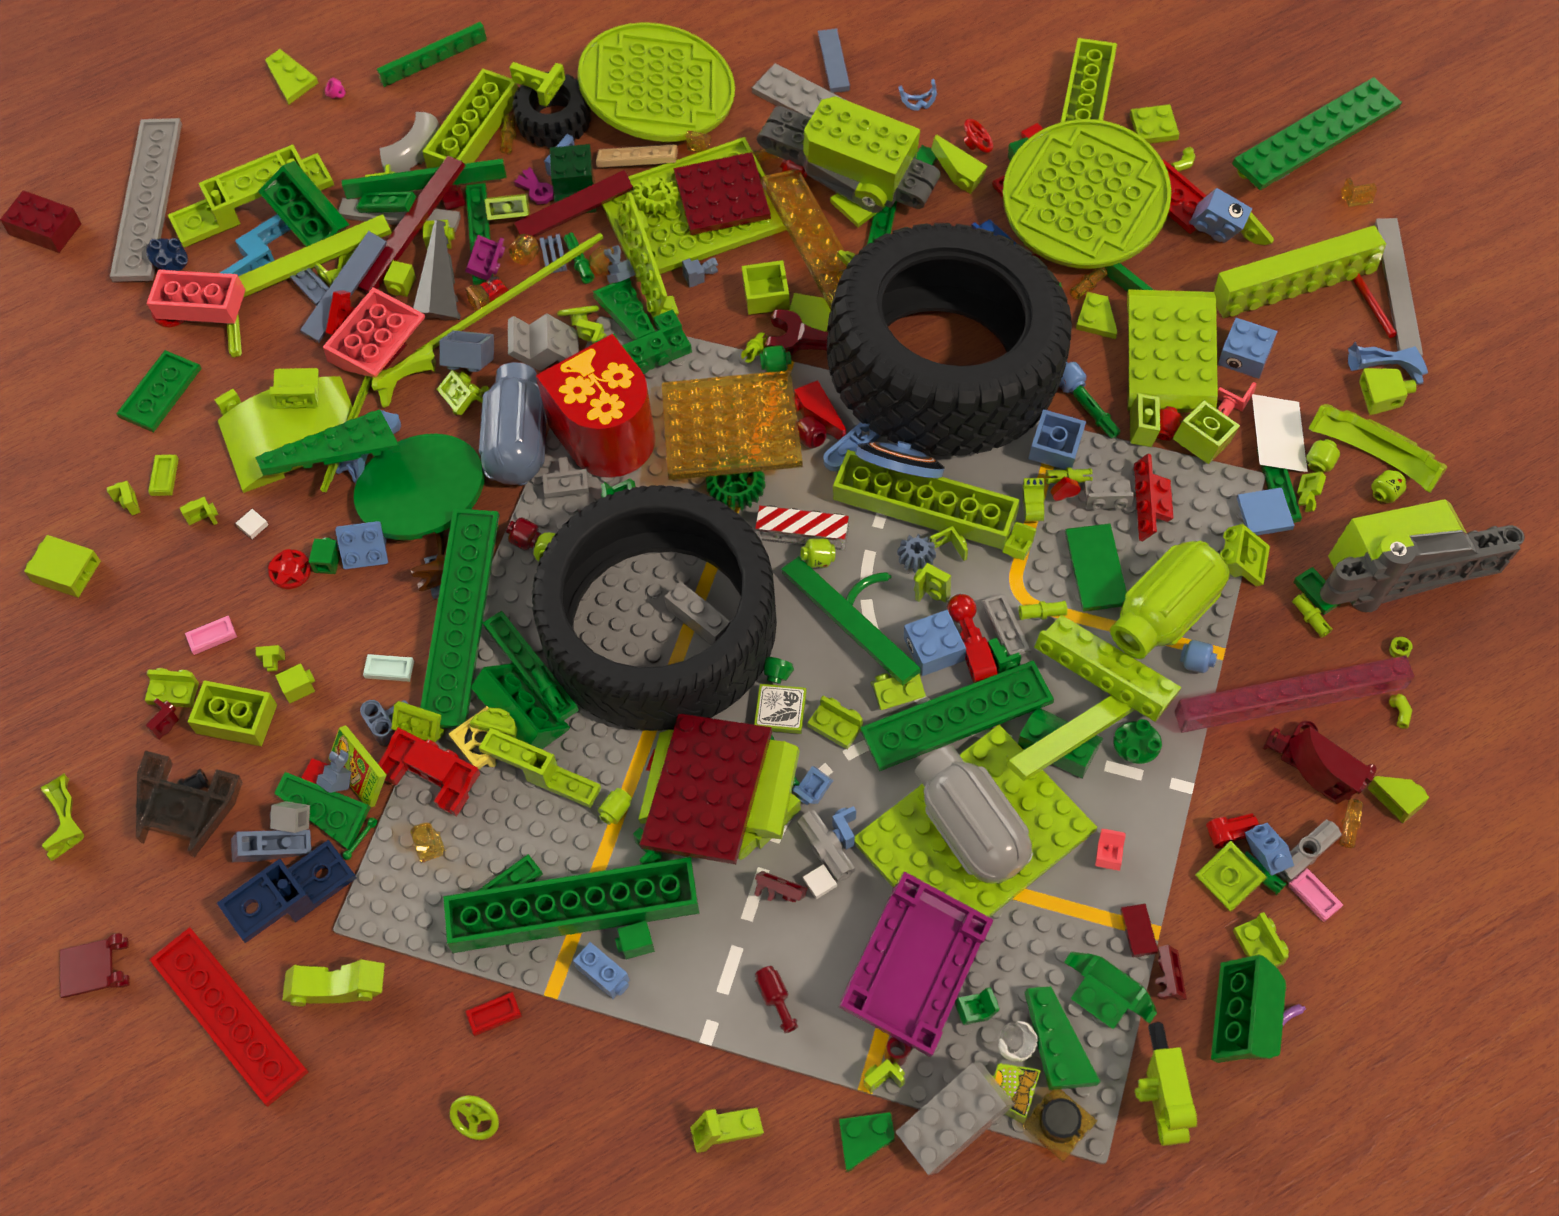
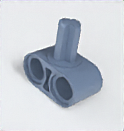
(378, 722)

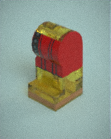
(485, 292)

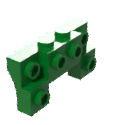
(660, 346)

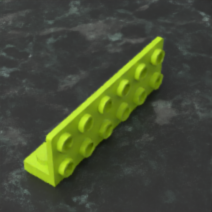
(635, 228)

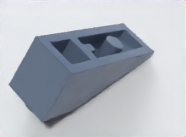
(269, 845)

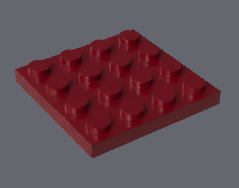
(721, 193)

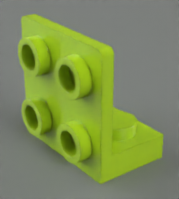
(295, 388)

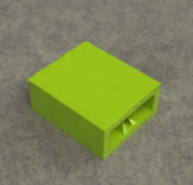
(62, 566)

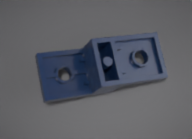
(286, 891)

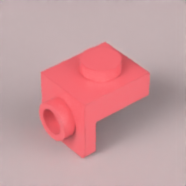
(1110, 849)

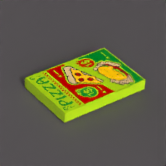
(366, 774)

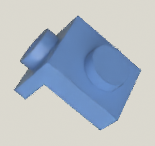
(813, 786)
(841, 828)

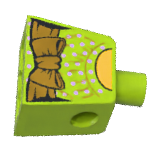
(1019, 1085)

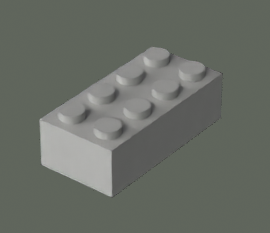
(954, 1118)

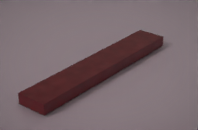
(575, 205)

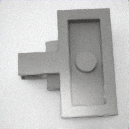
(565, 481)

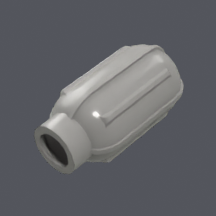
(974, 817)

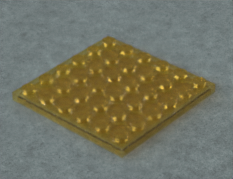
(730, 425)

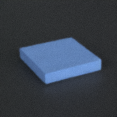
(1265, 511)

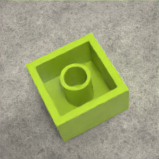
(1206, 432)

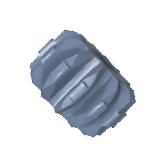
(911, 546)

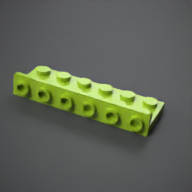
(1107, 667)

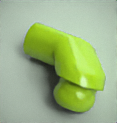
(1186, 161)

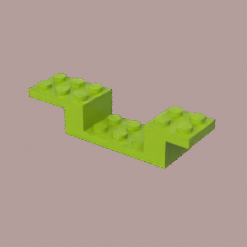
(236, 188)

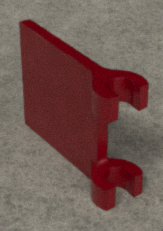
(91, 967)

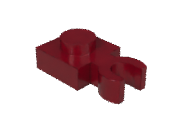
(453, 198)

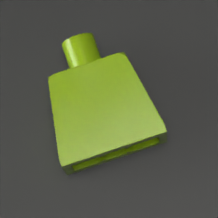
(1384, 389)

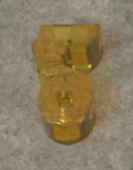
(427, 842)

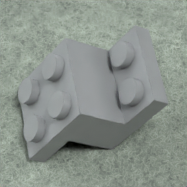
(541, 341)

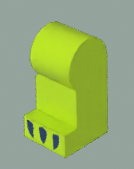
(1033, 499)

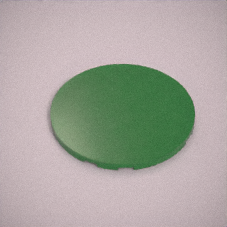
(419, 486)

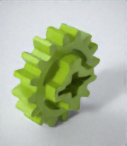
(655, 195)

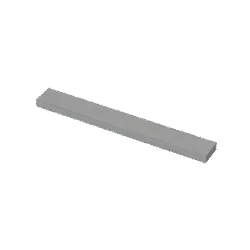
(1398, 286)

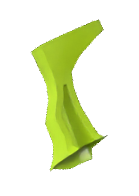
(387, 379)
(68, 832)

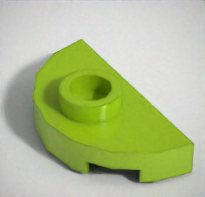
(1256, 232)
(496, 719)

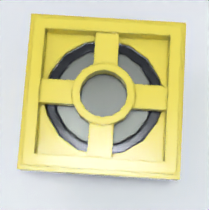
(471, 743)

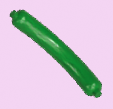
(865, 582)

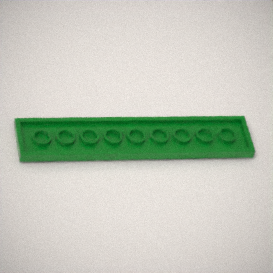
(1316, 133)
(460, 615)

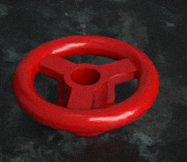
(975, 138)

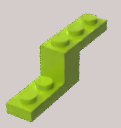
(540, 767)

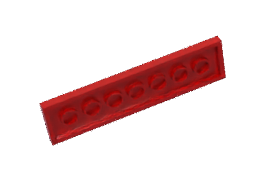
(229, 1016)

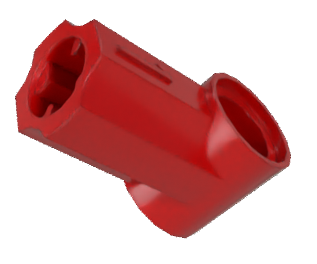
(1226, 830)

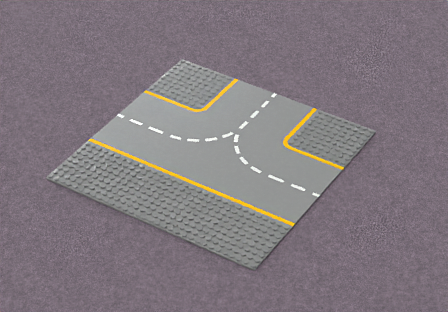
(706, 962)

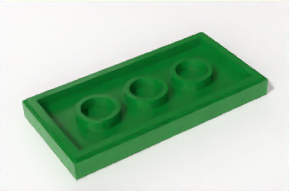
(159, 391)
(1096, 567)

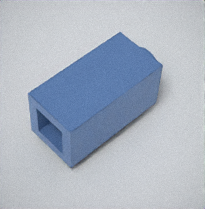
(1269, 848)
(602, 971)

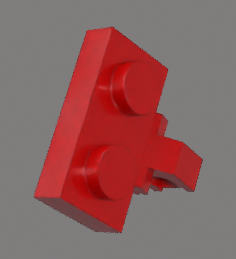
(339, 310)

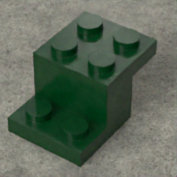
(571, 170)

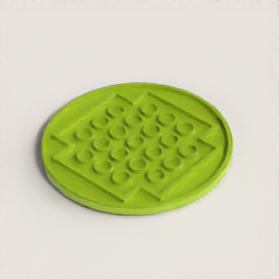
(655, 81)
(1086, 193)

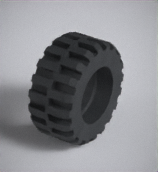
(551, 128)

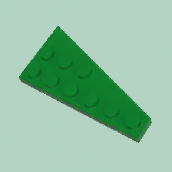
(333, 445)

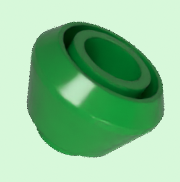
(777, 669)

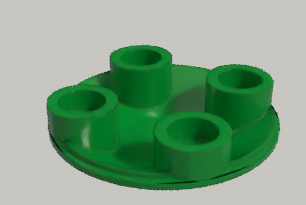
(1137, 742)

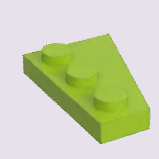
(290, 75)

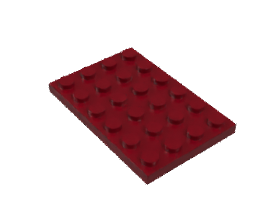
(706, 788)

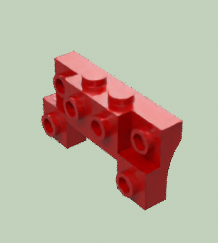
(432, 764)

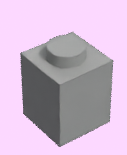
(290, 816)

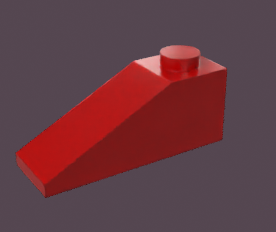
(813, 402)

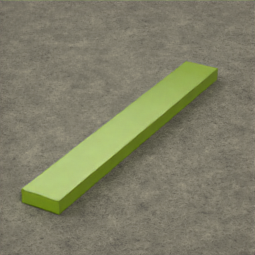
(311, 255)
(1068, 737)

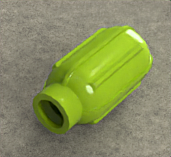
(1170, 598)

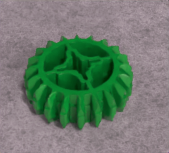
(735, 490)

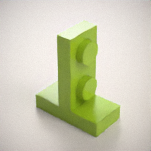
(545, 83)
(725, 1127)

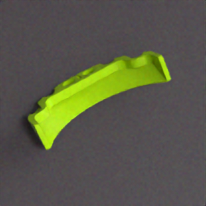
(1380, 442)

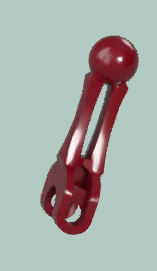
(798, 335)

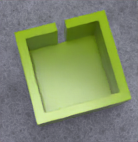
(765, 287)

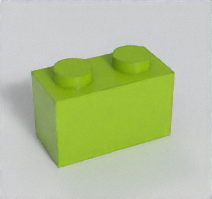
(507, 206)
(1144, 420)

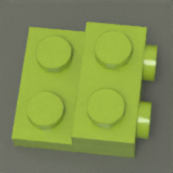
(1245, 554)

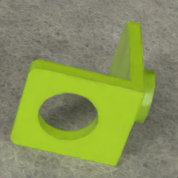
(957, 540)

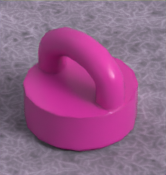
(333, 88)

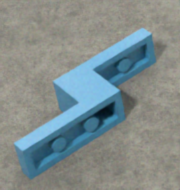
(254, 246)

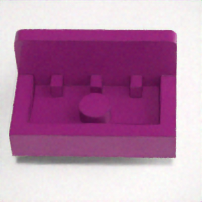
(484, 257)

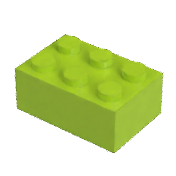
(232, 713)

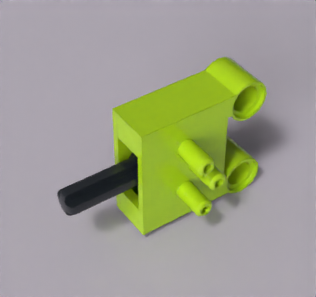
(1168, 1090)

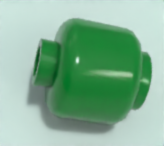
(774, 359)

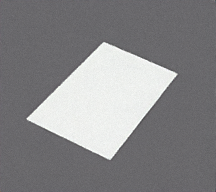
(1279, 433)

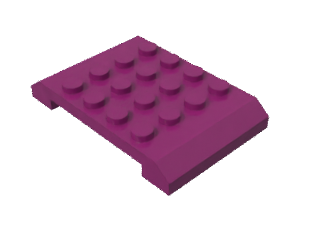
(915, 963)

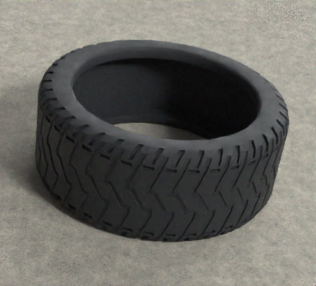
(633, 525)

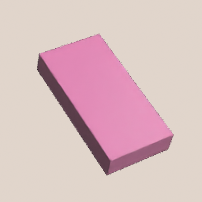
(211, 635)
(1315, 895)

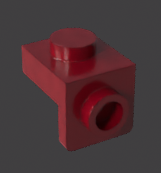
(164, 720)

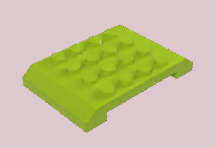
(1172, 347)
(772, 794)

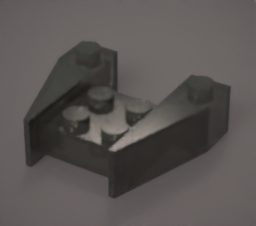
(180, 808)

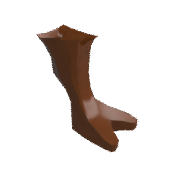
(432, 572)

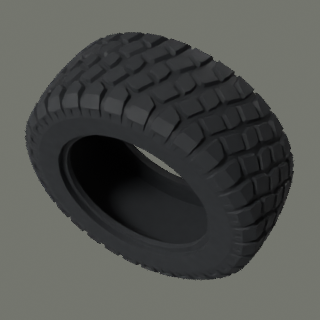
(960, 274)

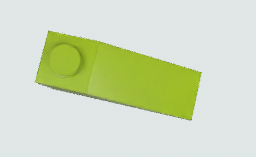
(961, 167)

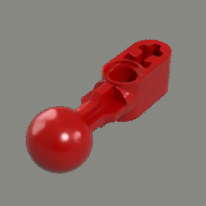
(978, 653)

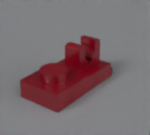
(775, 884)
(1170, 964)

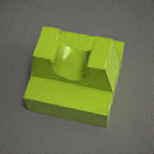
(270, 656)

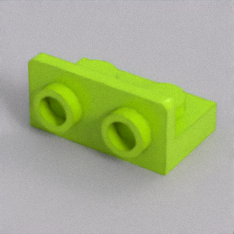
(459, 391)
(934, 582)
(174, 686)
(417, 721)
(836, 722)
(1260, 938)

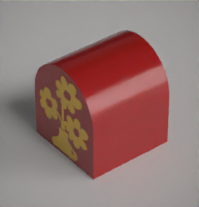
(600, 409)

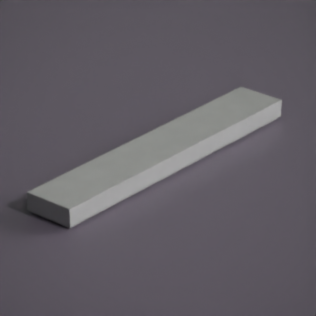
(349, 211)

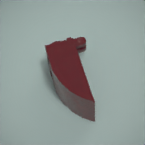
(1329, 766)

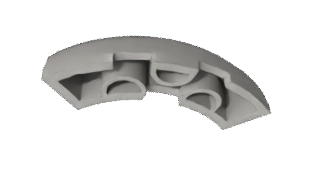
(409, 149)

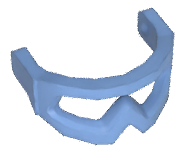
(904, 96)

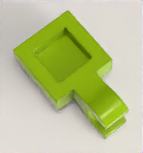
(1309, 487)

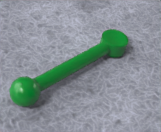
(372, 822)

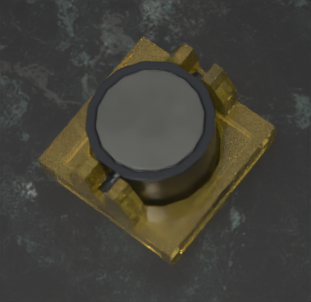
(1060, 1122)

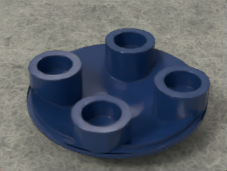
(167, 254)

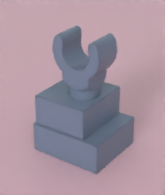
(619, 269)
(695, 272)
(335, 776)

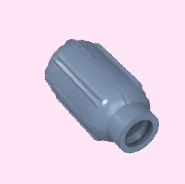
(512, 426)

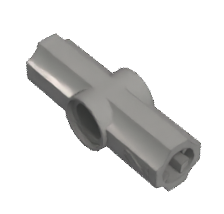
(1317, 842)
(826, 846)

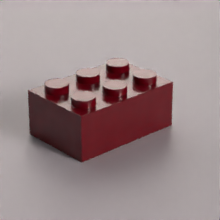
(41, 221)

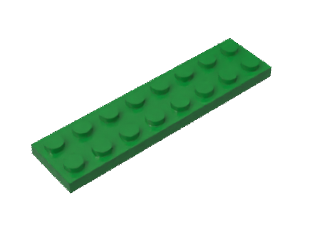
(956, 715)

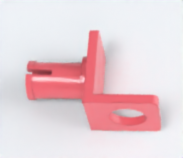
(1232, 401)

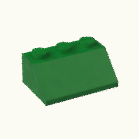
(1044, 723)

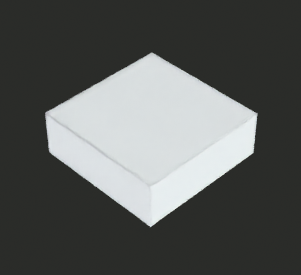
(252, 524)
(819, 881)

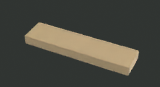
(636, 156)

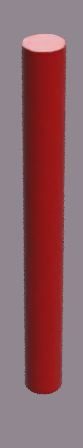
(1380, 315)

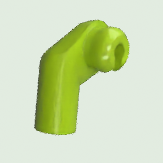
(1404, 708)

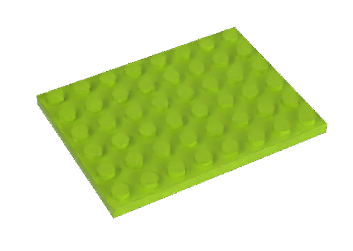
(670, 232)
(911, 843)

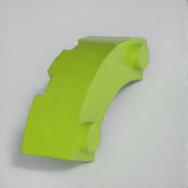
(316, 985)

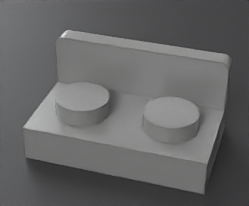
(1108, 494)

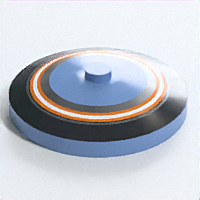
(900, 458)

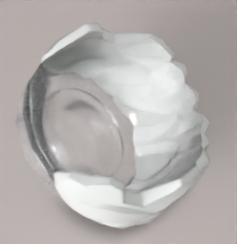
(1017, 1041)

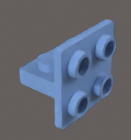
(362, 545)

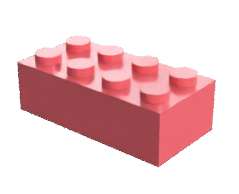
(196, 296)

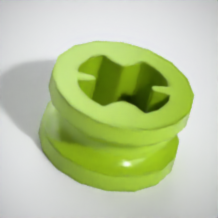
(1402, 642)

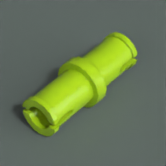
(754, 347)
(1075, 474)
(1042, 610)
(1312, 615)

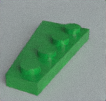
(624, 307)
(332, 812)
(1058, 1045)

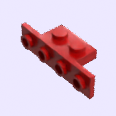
(1152, 497)

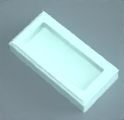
(388, 667)

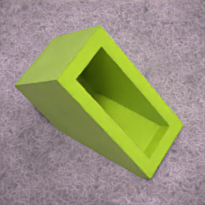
(1399, 795)

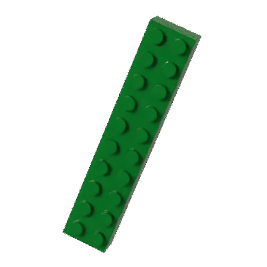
(570, 905)

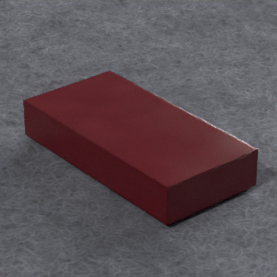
(1139, 930)

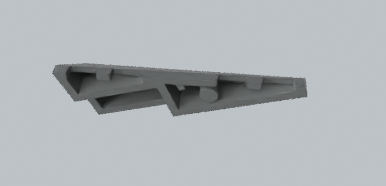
(436, 289)

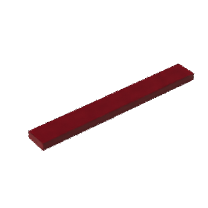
(413, 221)

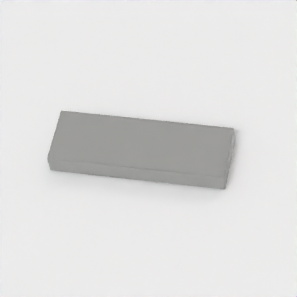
(1006, 625)

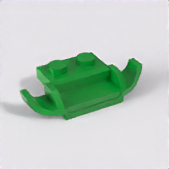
(1108, 990)

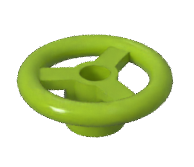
(578, 313)
(477, 1111)

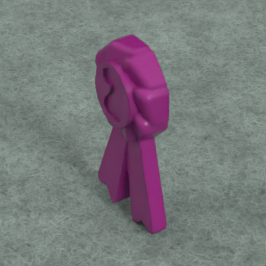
(539, 192)

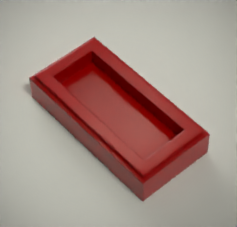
(493, 1013)

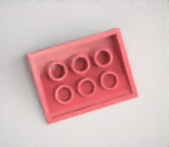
(372, 334)

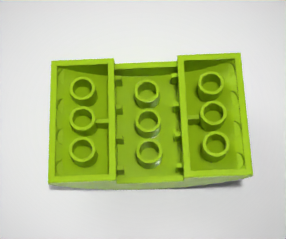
(259, 428)

